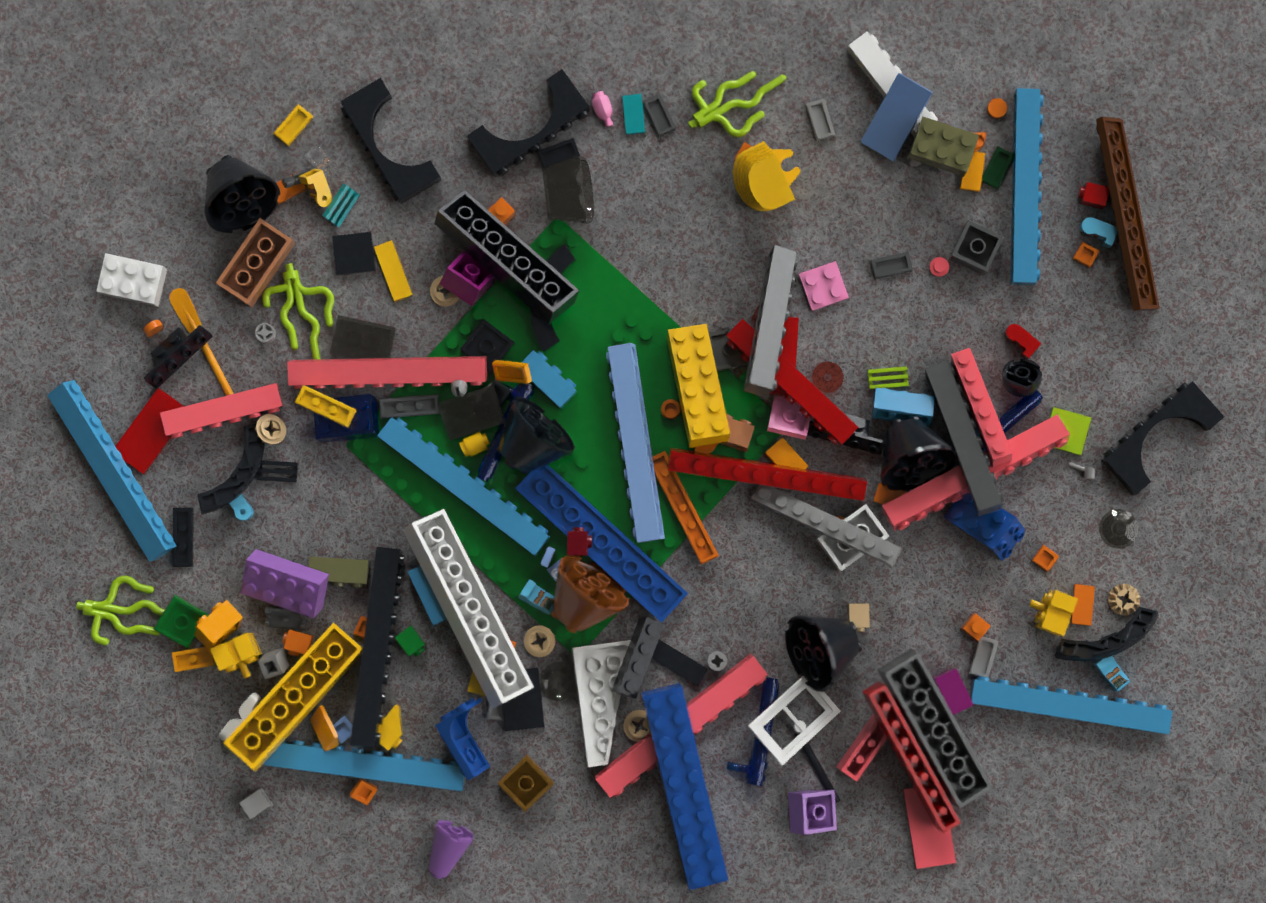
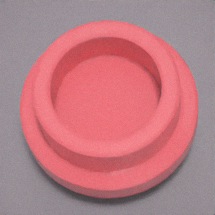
(939, 267)

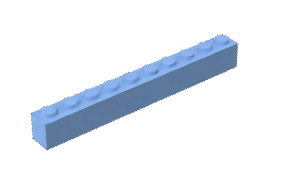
(635, 442)

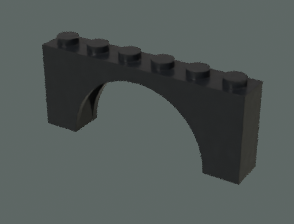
(362, 109)
(501, 153)
(1187, 404)

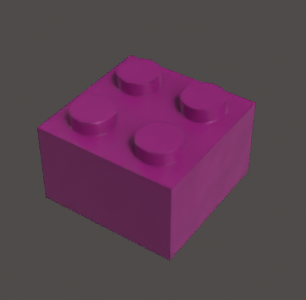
(466, 278)
(953, 690)

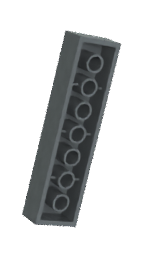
(935, 728)

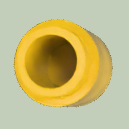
(474, 444)

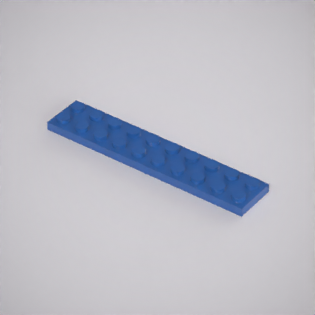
(610, 546)

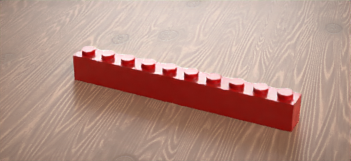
(767, 474)

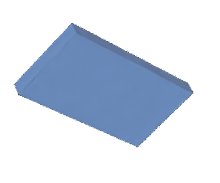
(896, 117)

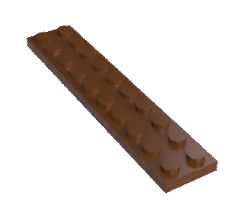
(1127, 214)

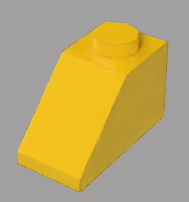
(391, 729)

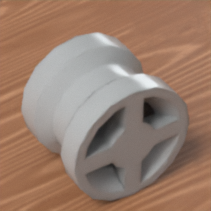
(262, 332)
(717, 660)

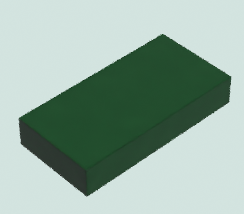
(997, 167)

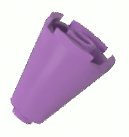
(448, 847)

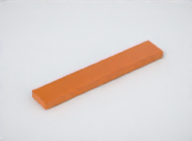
(684, 509)

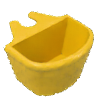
(761, 179)

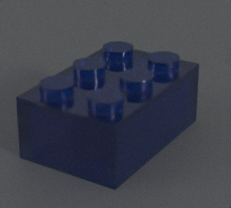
(362, 425)

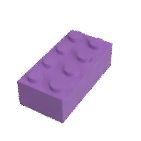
(284, 583)

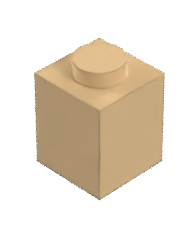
(859, 616)

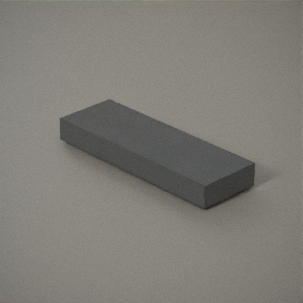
(409, 406)

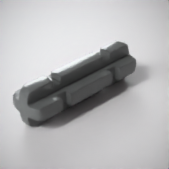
(289, 181)

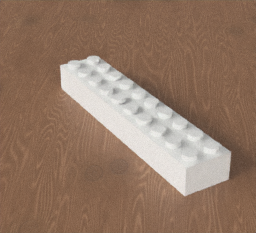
(467, 608)

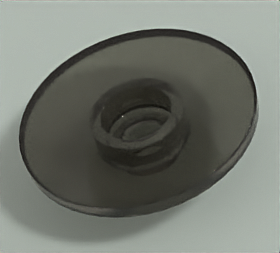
(1109, 532)

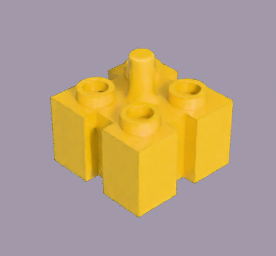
(1055, 612)
(237, 654)

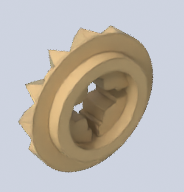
(438, 297)
(276, 424)
(1116, 604)
(535, 649)
(629, 727)

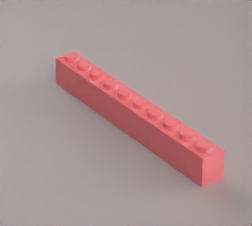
(386, 371)
(952, 486)
(701, 710)

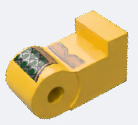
(318, 187)

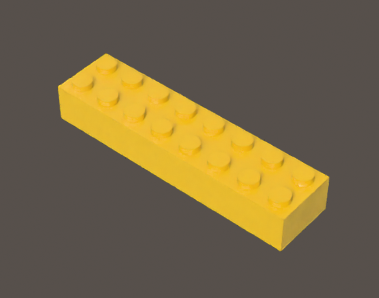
(294, 697)

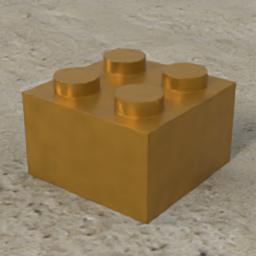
(526, 782)

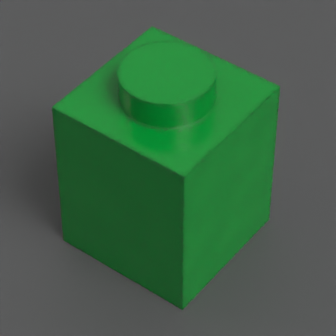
(411, 641)

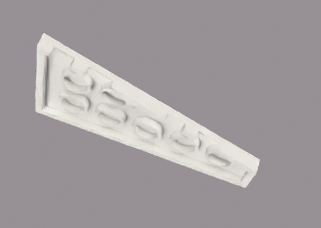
(595, 676)

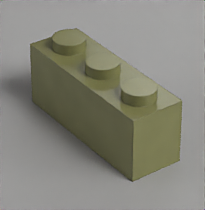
(342, 570)

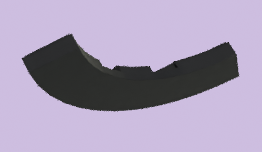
(545, 333)
(239, 479)
(1111, 644)

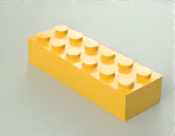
(698, 385)

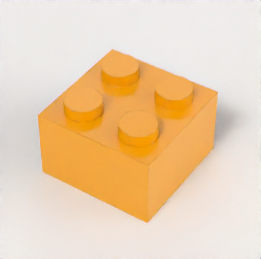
(218, 625)

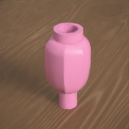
(602, 107)

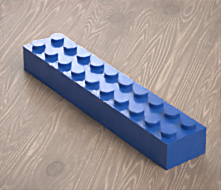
(684, 786)

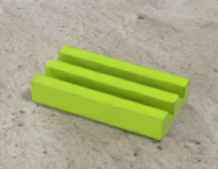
(892, 377)

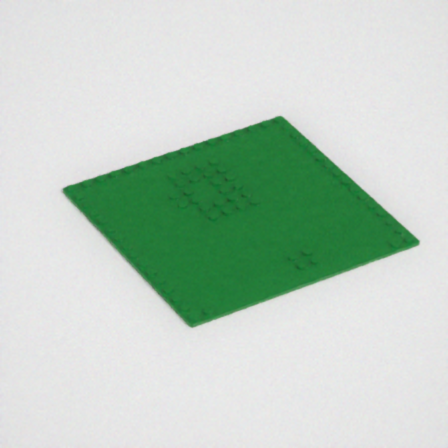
(604, 315)

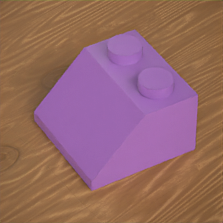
(812, 811)

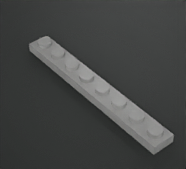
(827, 524)

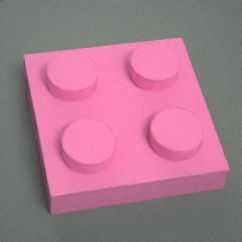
(823, 286)
(786, 419)

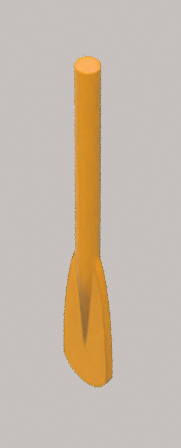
(188, 315)

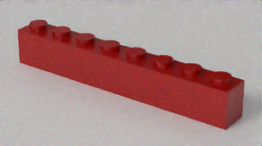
(798, 390)
(911, 757)

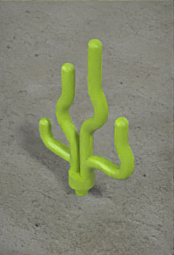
(713, 113)
(294, 288)
(102, 609)

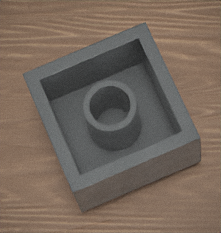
(976, 247)

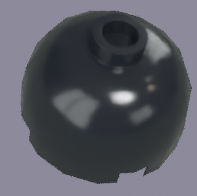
(1021, 377)

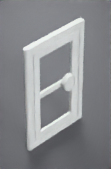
(806, 734)

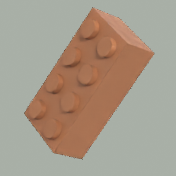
(255, 263)

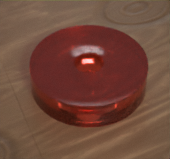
(827, 368)

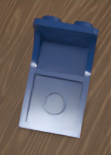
(995, 530)
(462, 746)

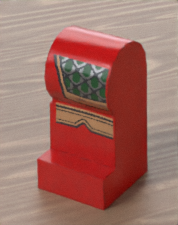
(1023, 339)

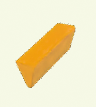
(784, 454)
(324, 729)

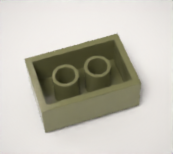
(943, 146)

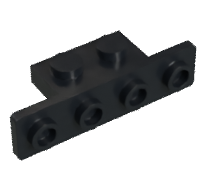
(174, 353)
(857, 440)

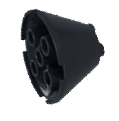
(238, 195)
(532, 438)
(913, 455)
(821, 648)

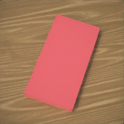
(928, 843)

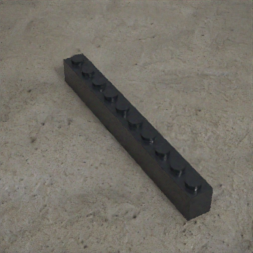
(376, 648)

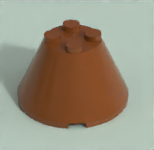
(585, 594)

